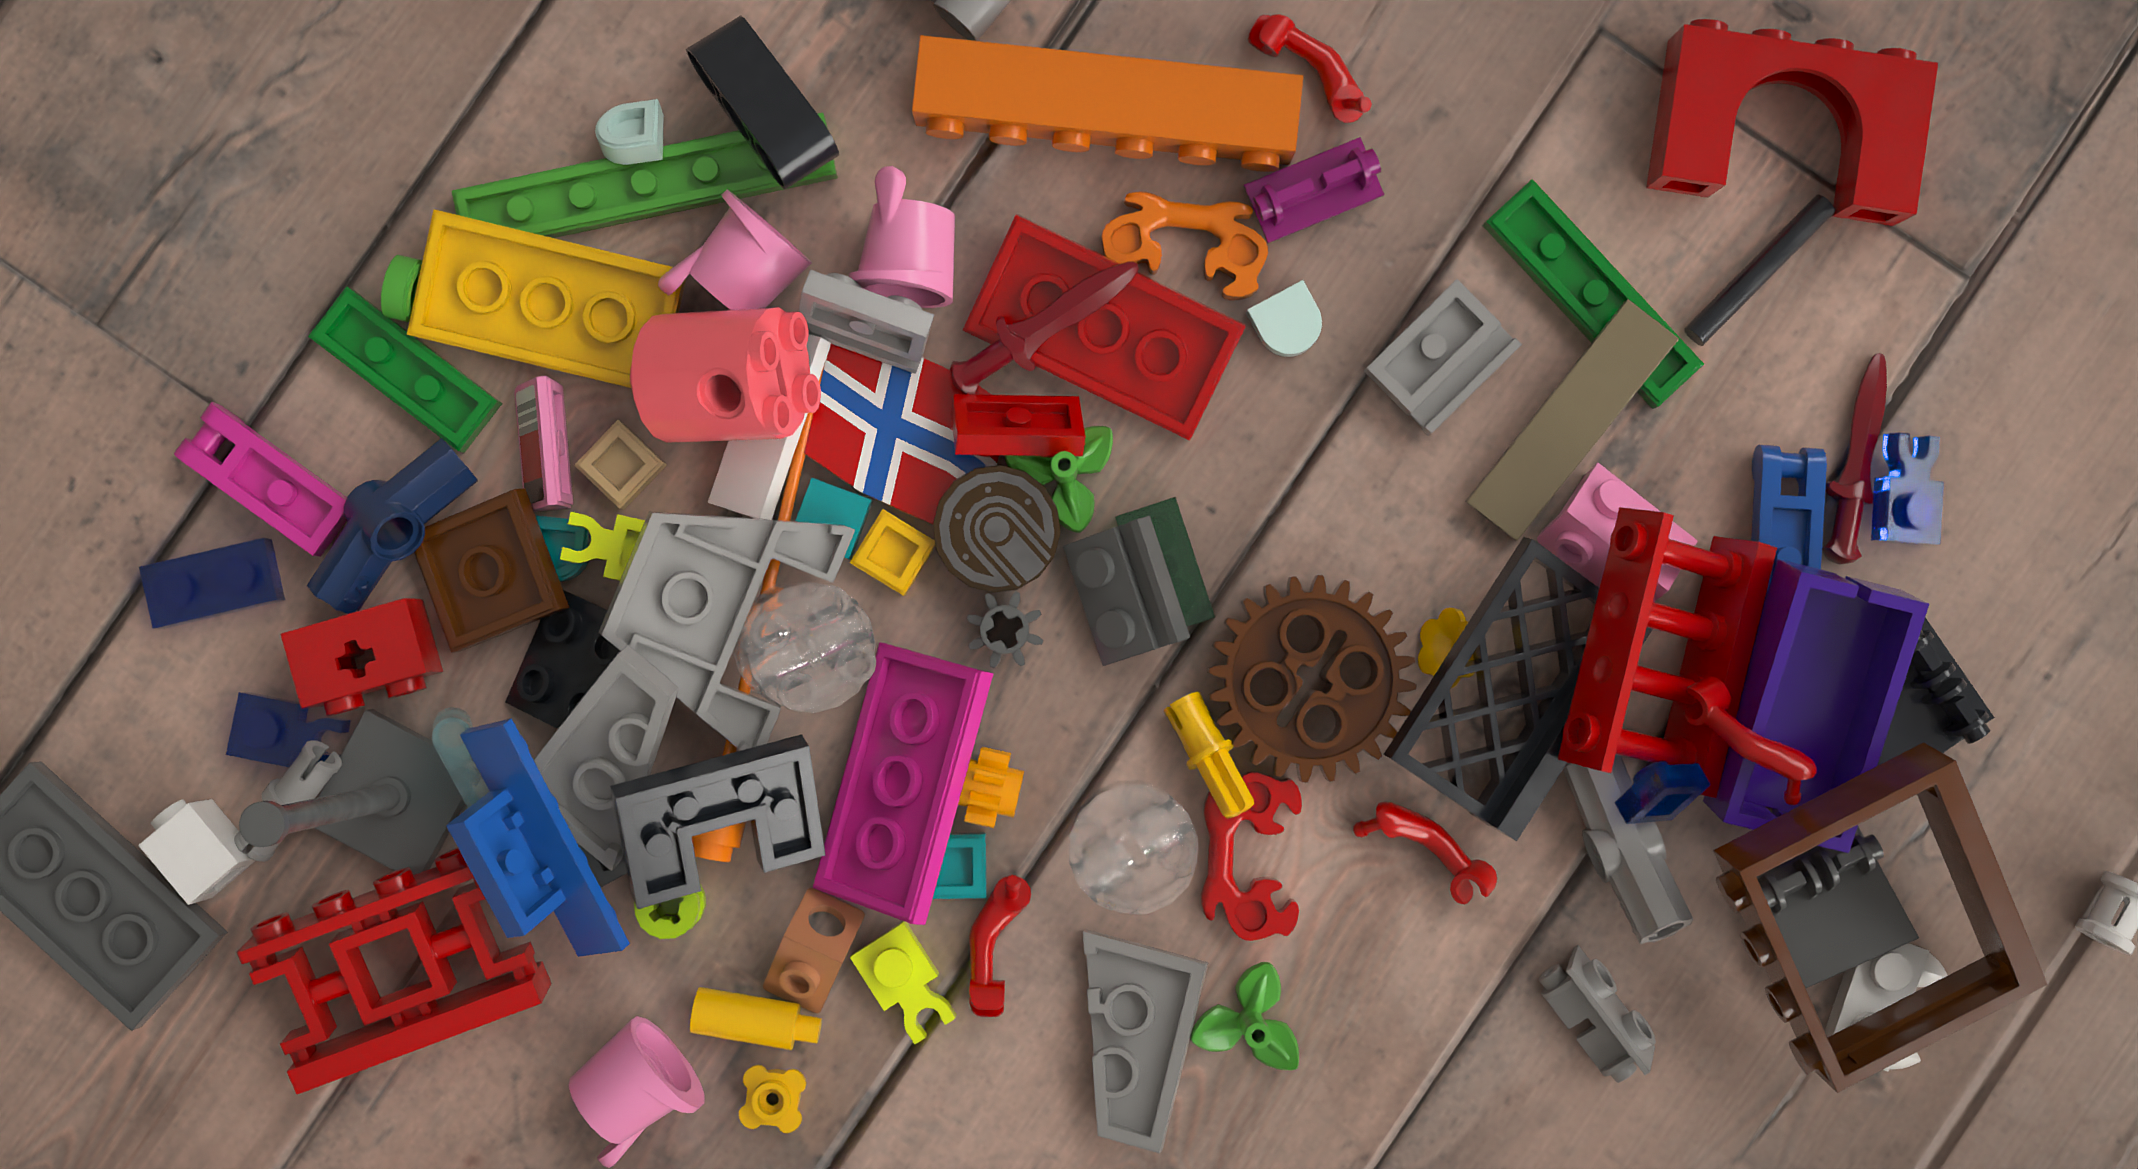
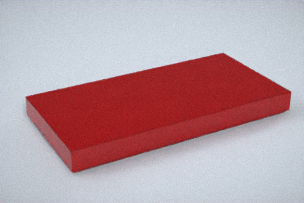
(1139, 350)

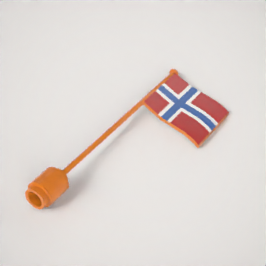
(887, 440)

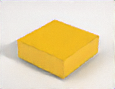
(893, 552)

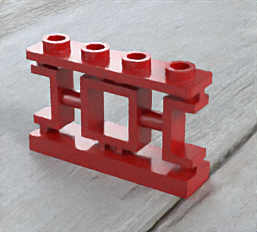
(414, 1013)

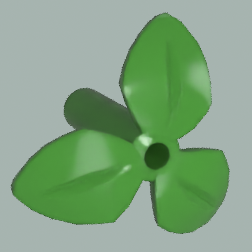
(1071, 497)
(1269, 1039)

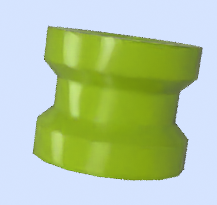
(658, 924)

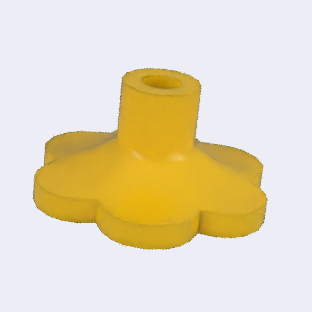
(1438, 639)

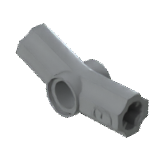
(1627, 854)

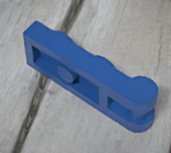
(1789, 521)

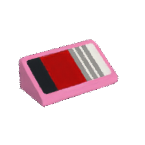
(543, 444)

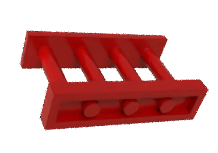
(1717, 645)

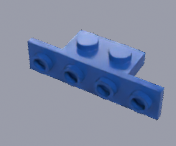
(526, 850)

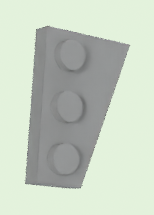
(605, 743)
(1141, 1032)

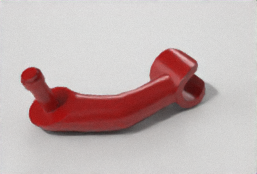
(1342, 93)
(1767, 753)
(1405, 823)
(1003, 905)

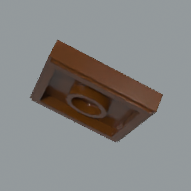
(489, 570)

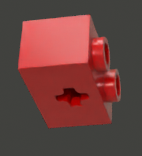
(325, 652)

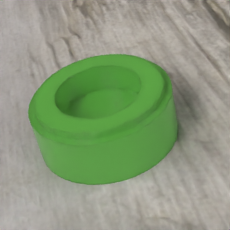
(400, 287)

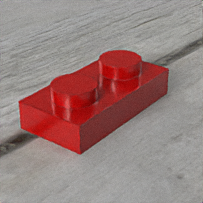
(1017, 425)

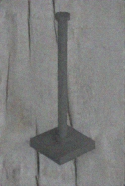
(382, 801)

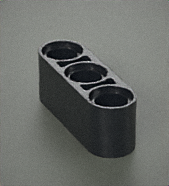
(763, 102)

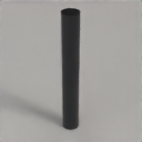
(1759, 270)

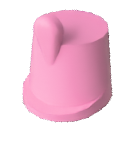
(907, 246)
(741, 261)
(633, 1085)

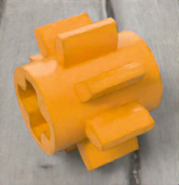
(990, 788)

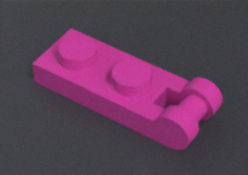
(265, 480)

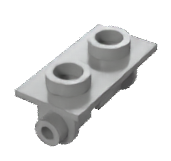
(1616, 1034)

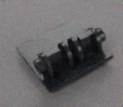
(562, 662)
(1935, 702)

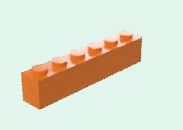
(1106, 102)

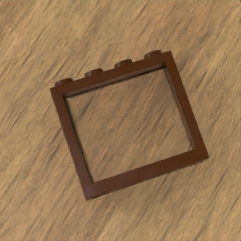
(1933, 1012)

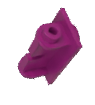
(1315, 189)

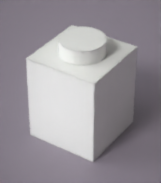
(196, 849)

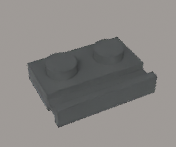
(1126, 591)

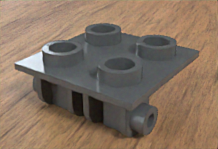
(1836, 908)

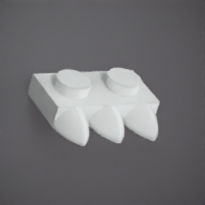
(1880, 984)

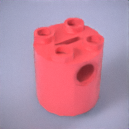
(723, 375)

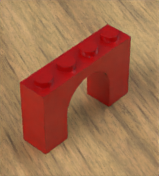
(1875, 98)

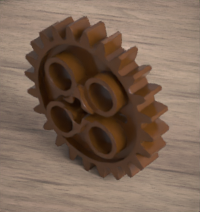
(1358, 712)

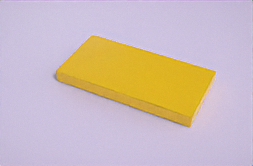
(535, 298)

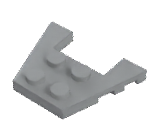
(692, 594)

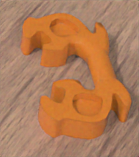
(1238, 255)

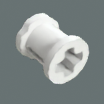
(2098, 923)

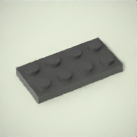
(95, 899)

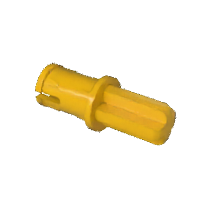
(1209, 754)

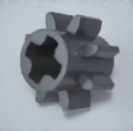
(987, 624)

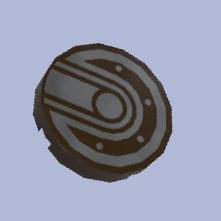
(996, 528)

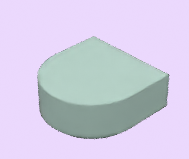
(632, 132)
(1287, 321)

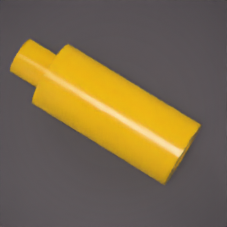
(751, 1019)

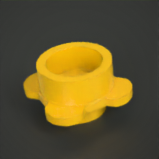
(785, 1085)

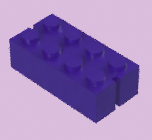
(1820, 682)

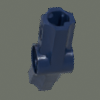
(387, 525)

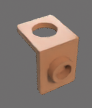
(810, 961)

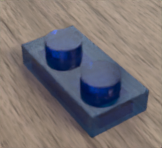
(212, 583)

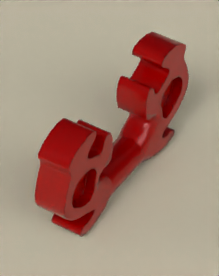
(1251, 910)

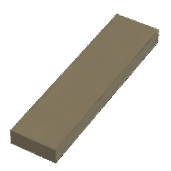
(1572, 419)

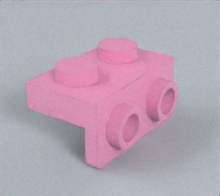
(1587, 520)

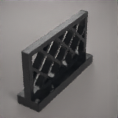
(1531, 759)

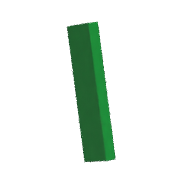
(1580, 279)

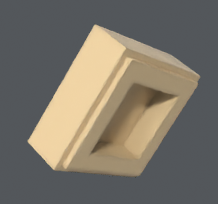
(620, 465)

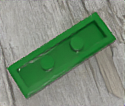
(405, 370)

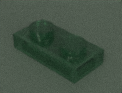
(1178, 557)

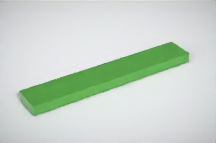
(613, 194)

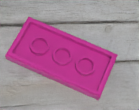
(902, 783)

